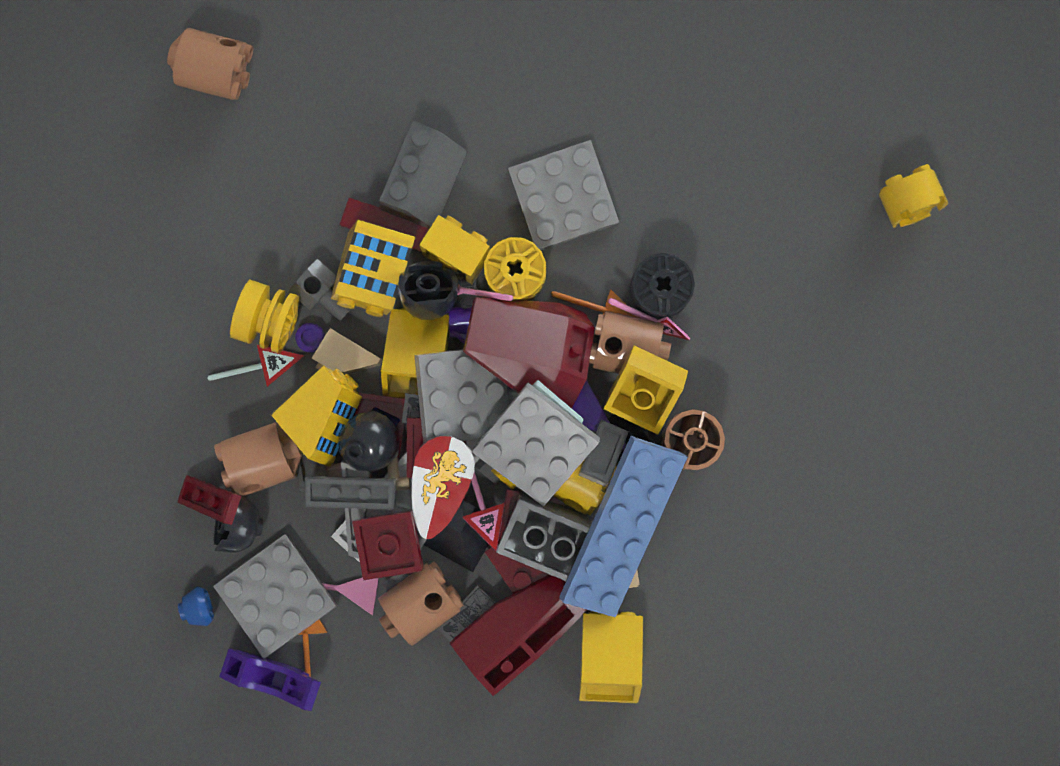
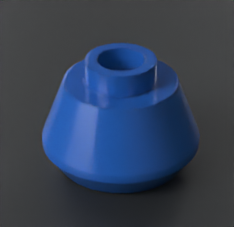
(196, 607)

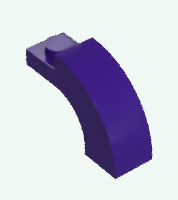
(270, 677)

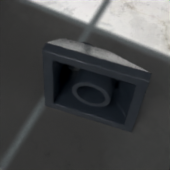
(459, 540)

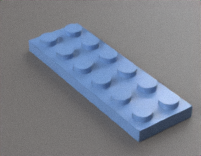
(623, 526)

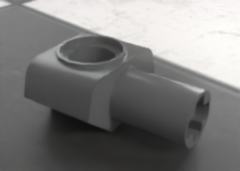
(323, 297)

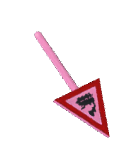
(669, 328)
(487, 521)

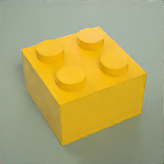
(455, 247)
(646, 389)

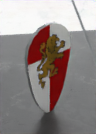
(440, 482)

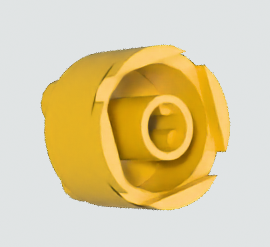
(912, 197)

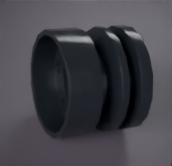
(663, 303)

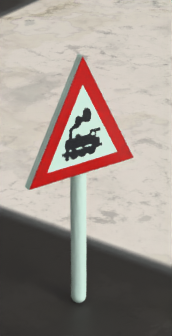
(272, 364)

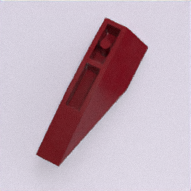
(515, 632)

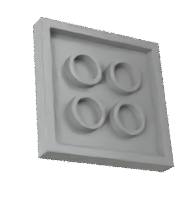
(563, 195)
(457, 395)
(536, 444)
(275, 596)

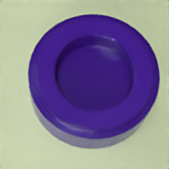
(309, 337)

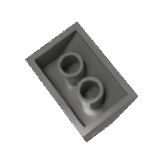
(422, 176)
(544, 535)

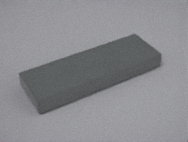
(350, 492)

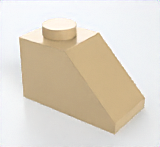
(343, 354)

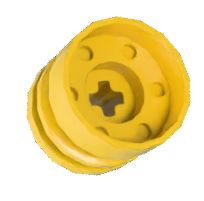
(514, 251)
(271, 318)

